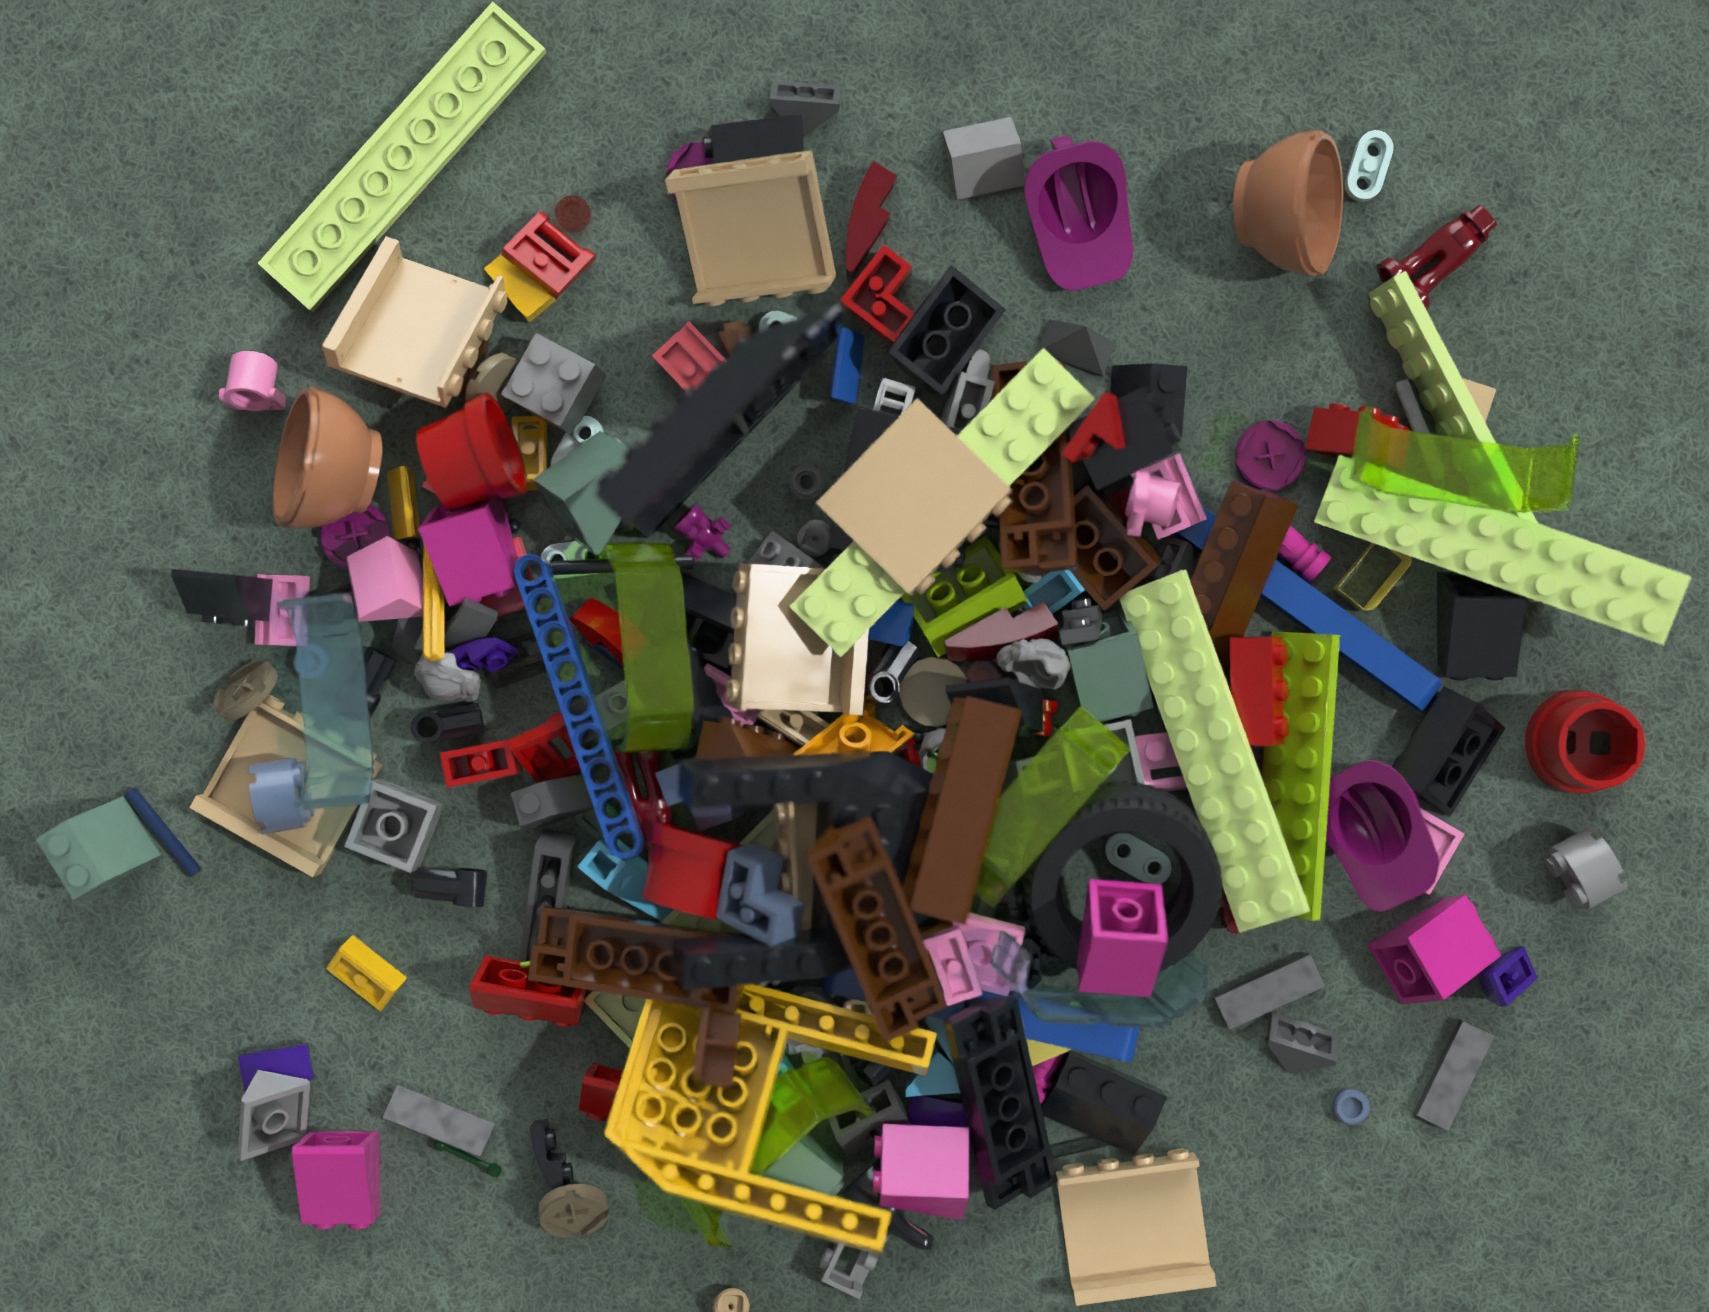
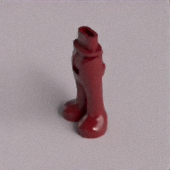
(1451, 243)
(654, 806)

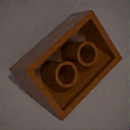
(1106, 555)
(731, 741)

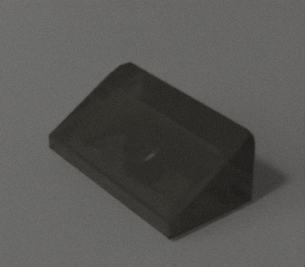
(525, 664)

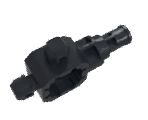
(1014, 911)

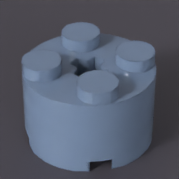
(275, 792)

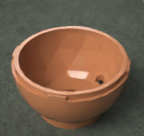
(1292, 203)
(324, 462)

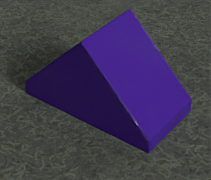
(1507, 977)

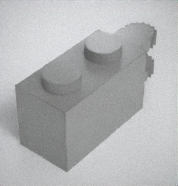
(968, 392)

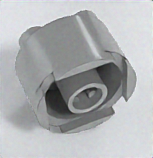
(1586, 869)

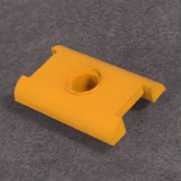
(857, 734)

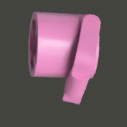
(252, 383)
(1152, 501)

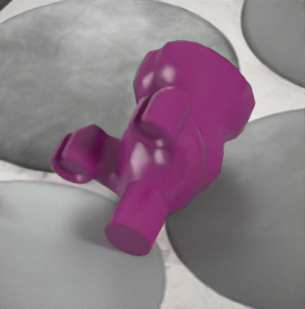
(702, 532)

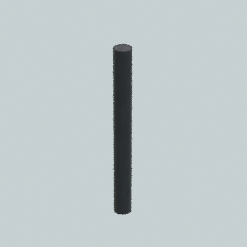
(603, 565)

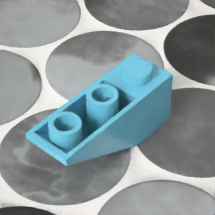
(621, 877)

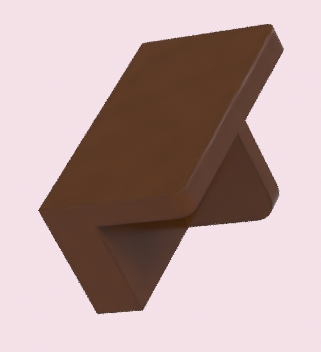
(716, 1048)

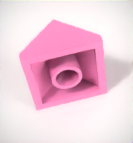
(386, 581)

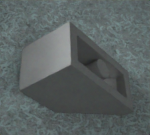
(551, 801)

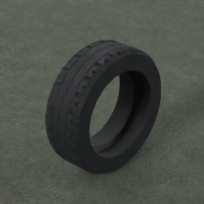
(1128, 808)

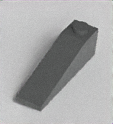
(548, 882)

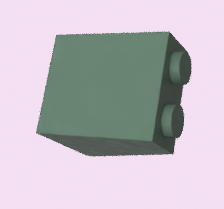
(571, 488)
(1109, 671)
(98, 848)
(809, 1167)

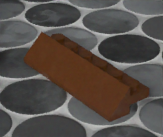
(1040, 520)
(1238, 561)
(960, 808)
(876, 927)
(619, 958)

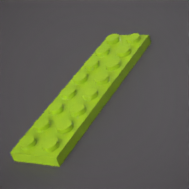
(1300, 769)

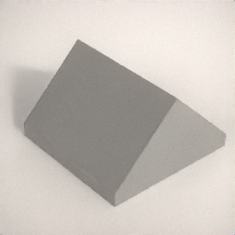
(984, 158)
(272, 1113)

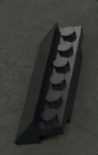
(1000, 1099)

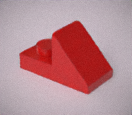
(1101, 422)

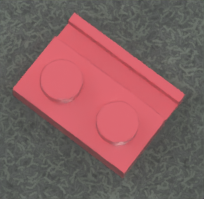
(688, 357)

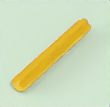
(432, 612)

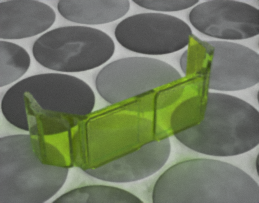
(1463, 469)
(652, 647)
(1046, 799)
(796, 1106)

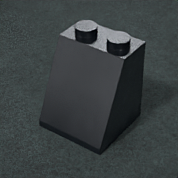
(753, 139)
(1145, 434)
(1477, 628)

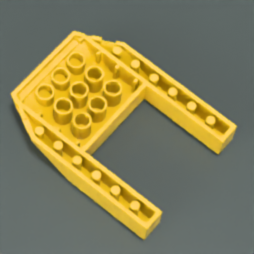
(707, 1137)

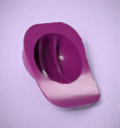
(1080, 213)
(1380, 835)

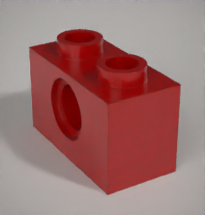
(479, 763)

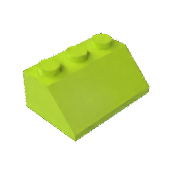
(966, 596)

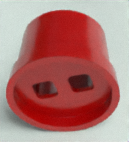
(472, 455)
(1581, 770)
(686, 869)

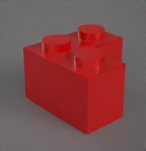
(873, 295)
(1334, 429)

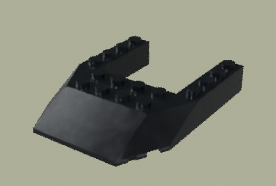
(714, 419)
(845, 791)

